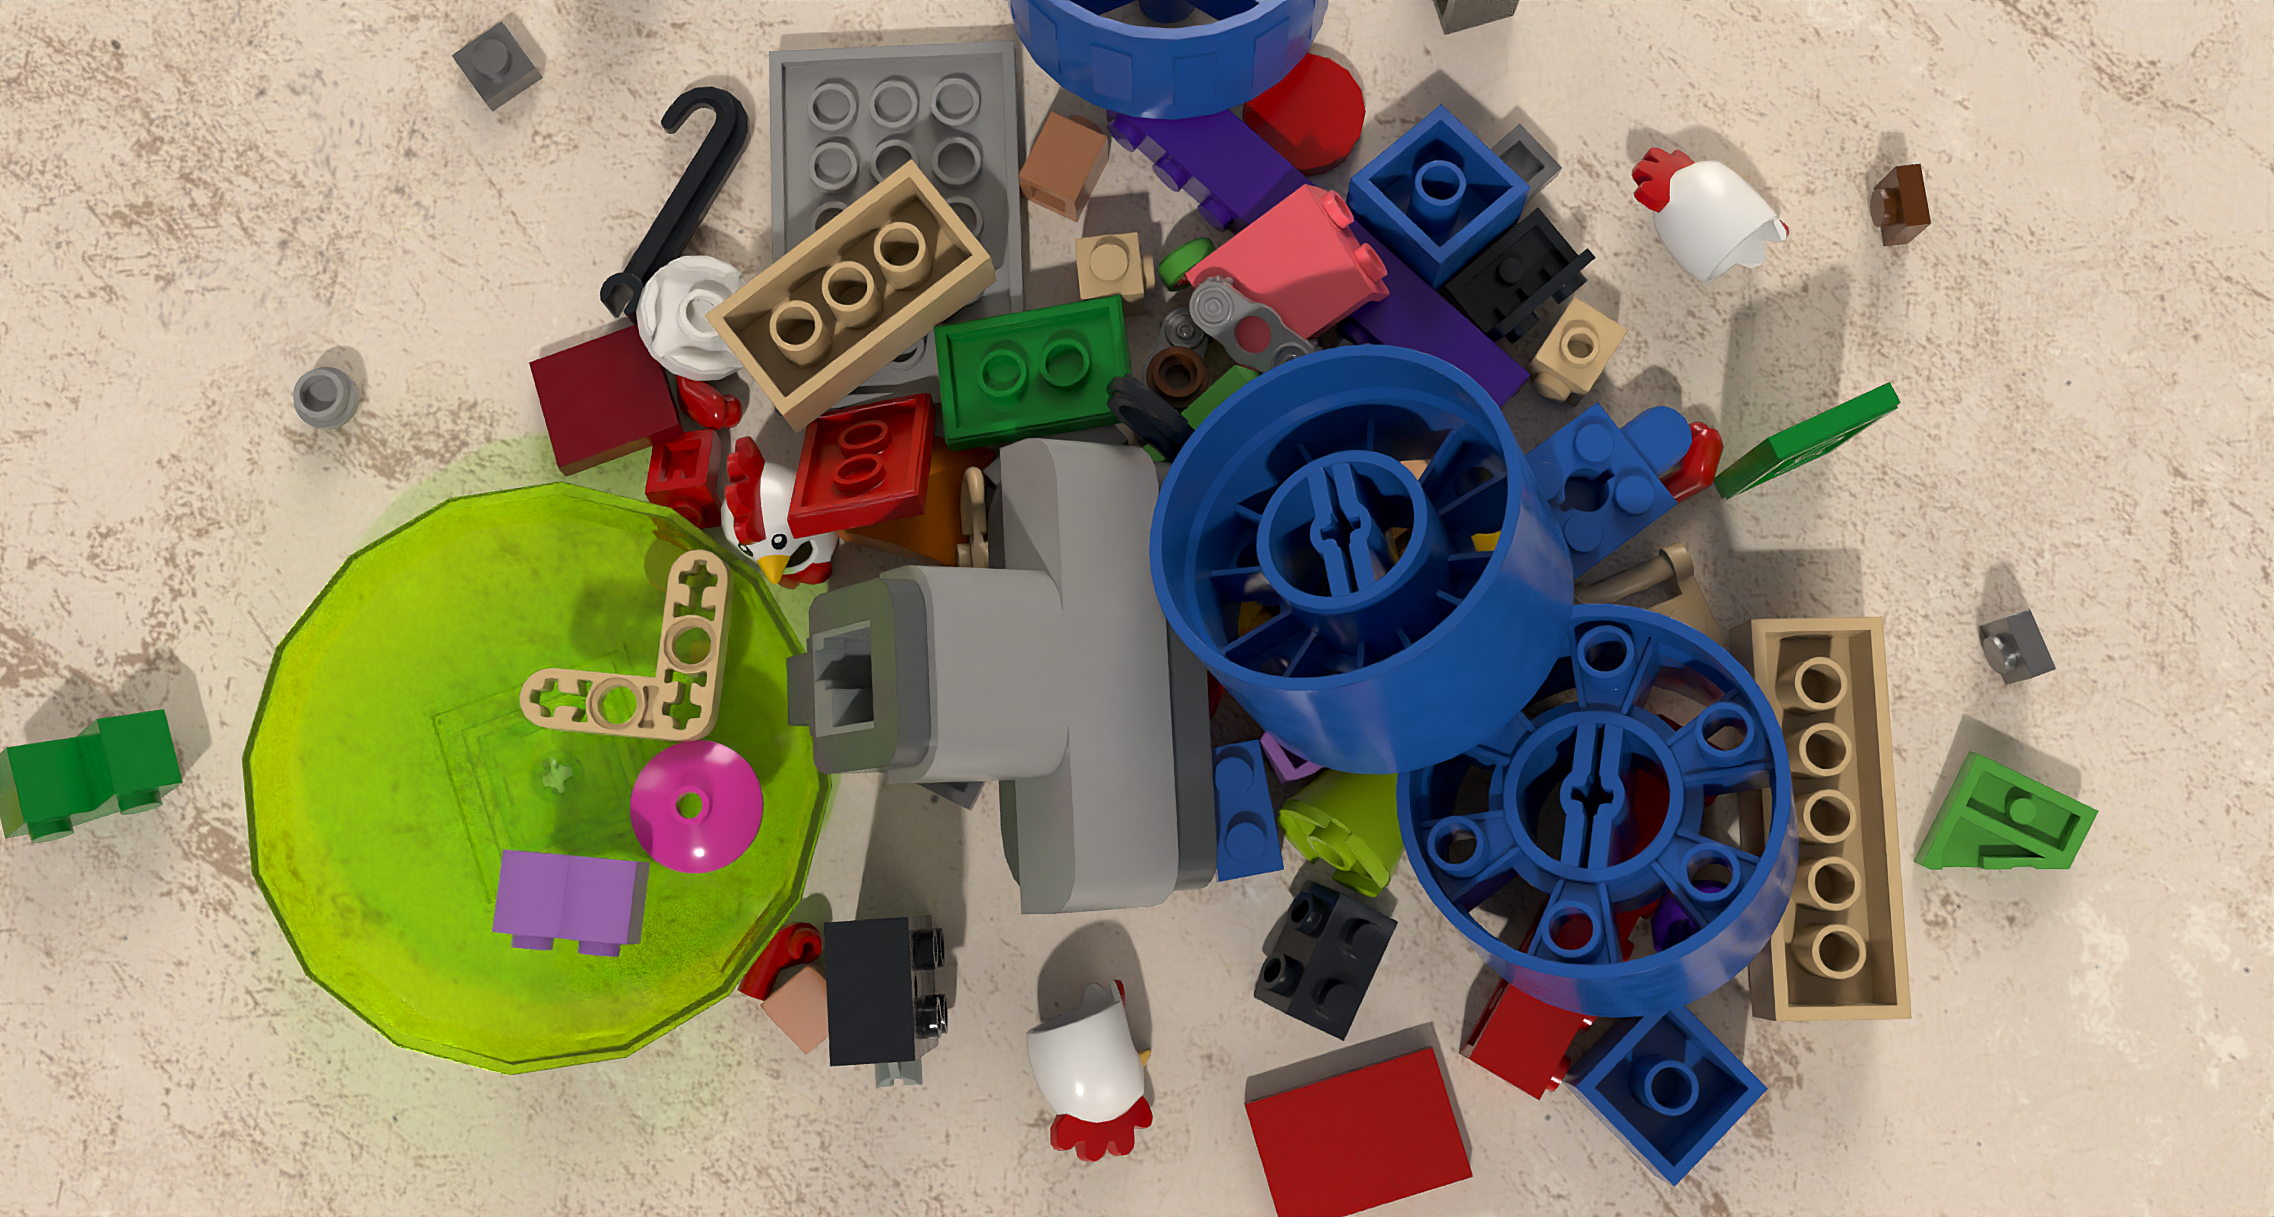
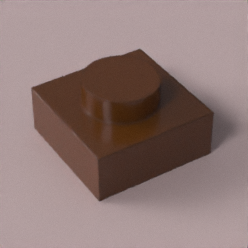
(1900, 205)

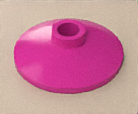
(729, 811)

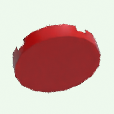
(1310, 115)

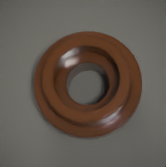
(1182, 360)

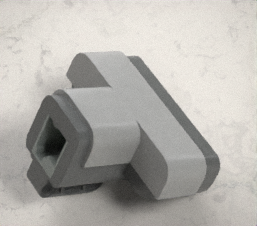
(1036, 679)

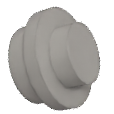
(326, 398)

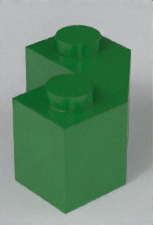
(104, 770)

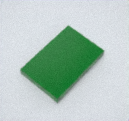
(1031, 372)
(1806, 441)

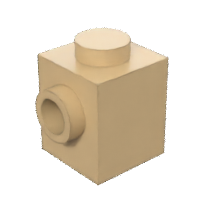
(1114, 267)
(1574, 353)

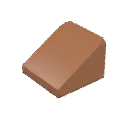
(801, 1007)

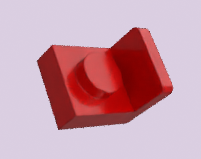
(686, 475)

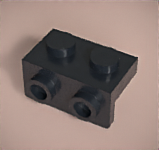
(1516, 278)
(1324, 959)

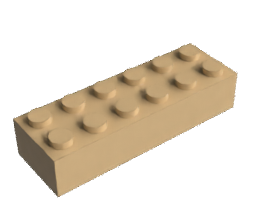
(1844, 925)

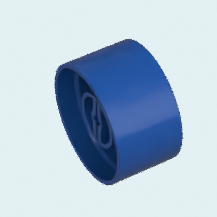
(1310, 480)
(1598, 745)

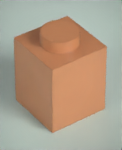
(1064, 165)

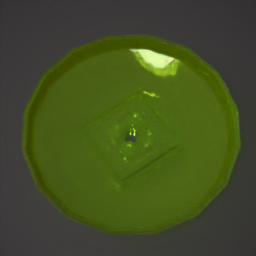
(404, 767)

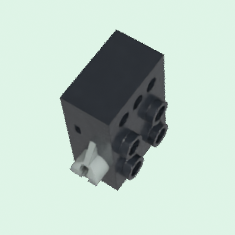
(884, 994)

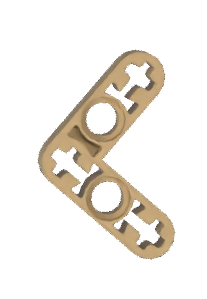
(652, 694)

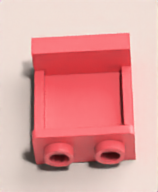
(1299, 264)

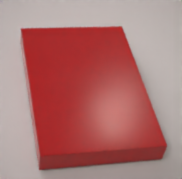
(863, 466)
(1359, 1138)

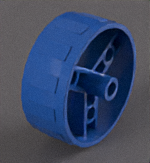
(1167, 69)

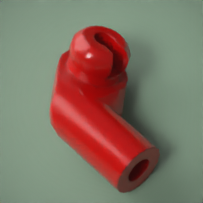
(707, 404)
(1698, 465)
(789, 947)

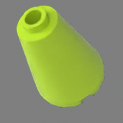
(1349, 825)

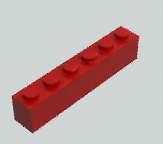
(1527, 1038)

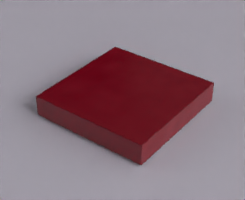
(604, 400)

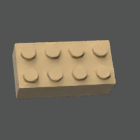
(853, 295)

